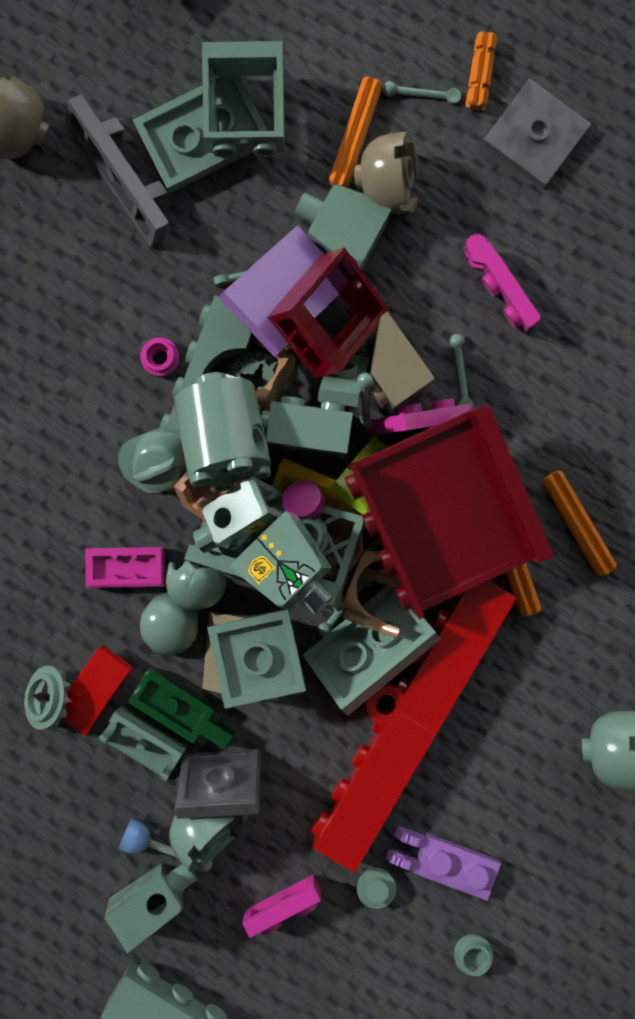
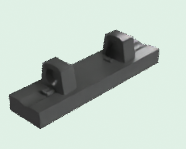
(100, 143)

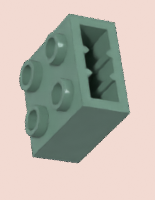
(307, 429)

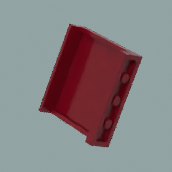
(448, 509)

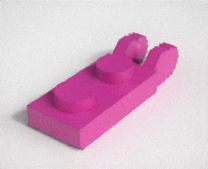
(501, 281)

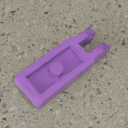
(446, 863)

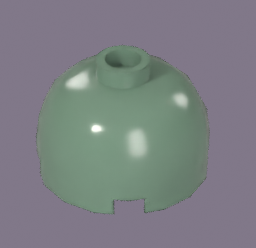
(612, 750)
(201, 838)

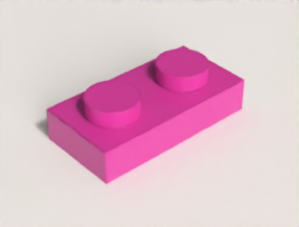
(270, 913)

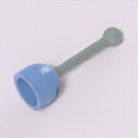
(138, 839)

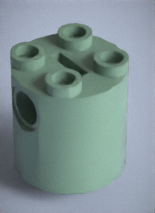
(221, 431)

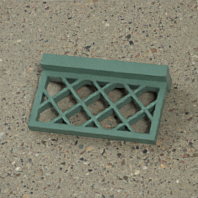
(221, 558)

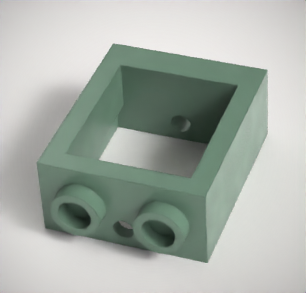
(242, 59)

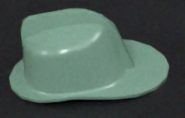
(153, 460)

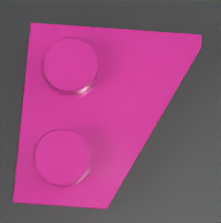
(413, 417)

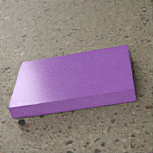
(269, 281)

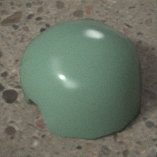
(194, 587)
(168, 626)

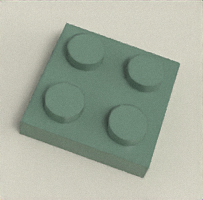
(256, 658)

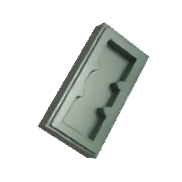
(343, 386)

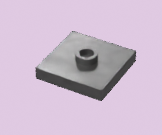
(536, 133)
(219, 784)

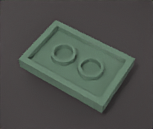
(176, 131)
(360, 661)

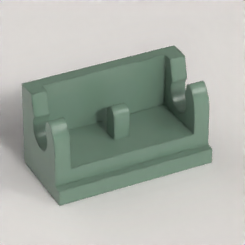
(143, 742)

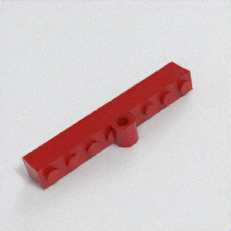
(409, 724)

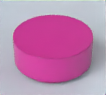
(304, 499)

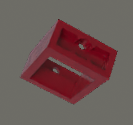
(305, 333)

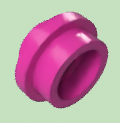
(151, 348)

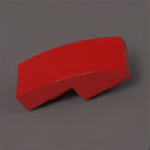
(95, 688)

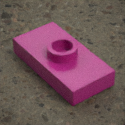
(125, 567)

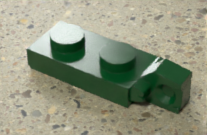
(180, 710)

